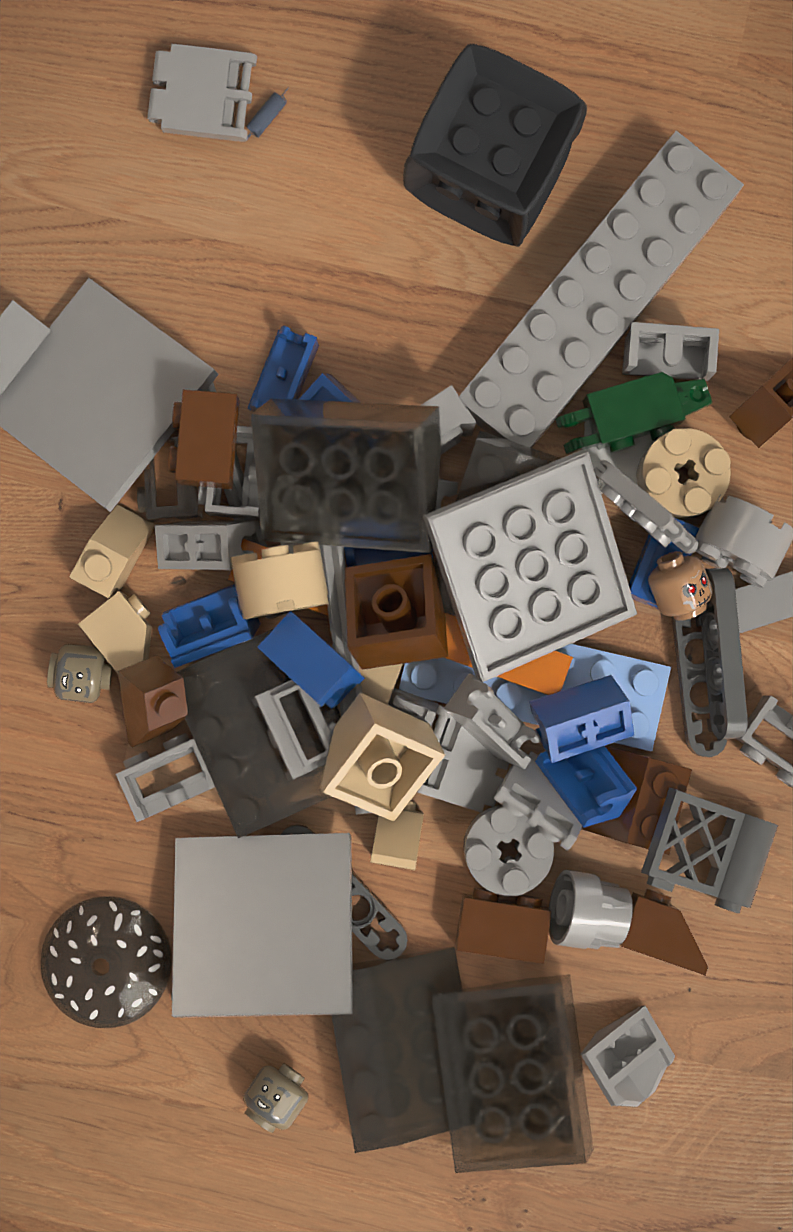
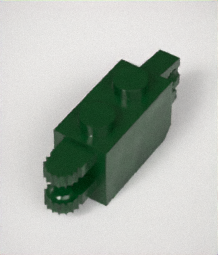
(635, 410)

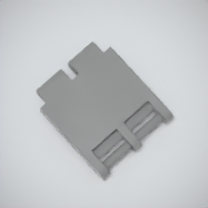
(201, 92)
(644, 509)
(466, 771)
(532, 795)

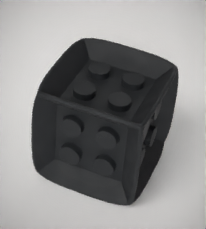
(493, 144)

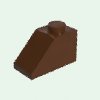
(767, 408)
(151, 699)
(662, 932)

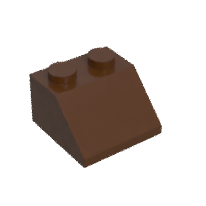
(395, 612)
(643, 811)

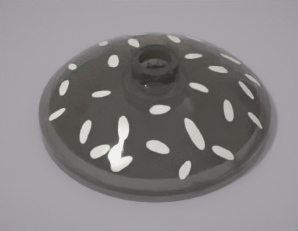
(130, 943)

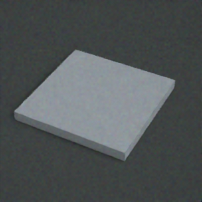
(100, 394)
(531, 565)
(262, 926)

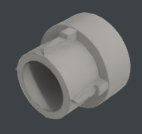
(588, 911)

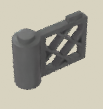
(734, 856)

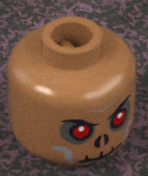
(680, 586)

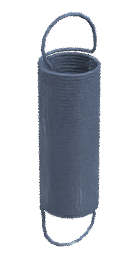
(266, 114)

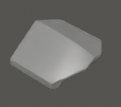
(628, 1058)

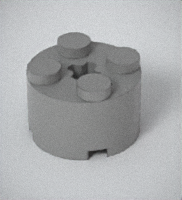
(744, 539)
(510, 875)

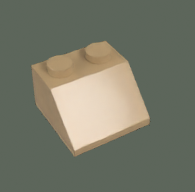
(379, 757)

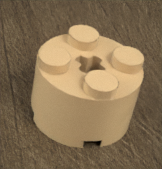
(706, 465)
(280, 580)

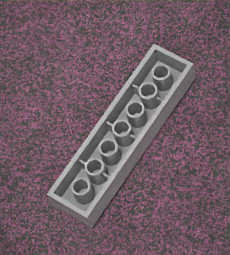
(600, 293)

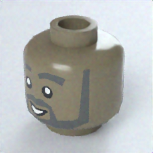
(78, 673)
(275, 1097)

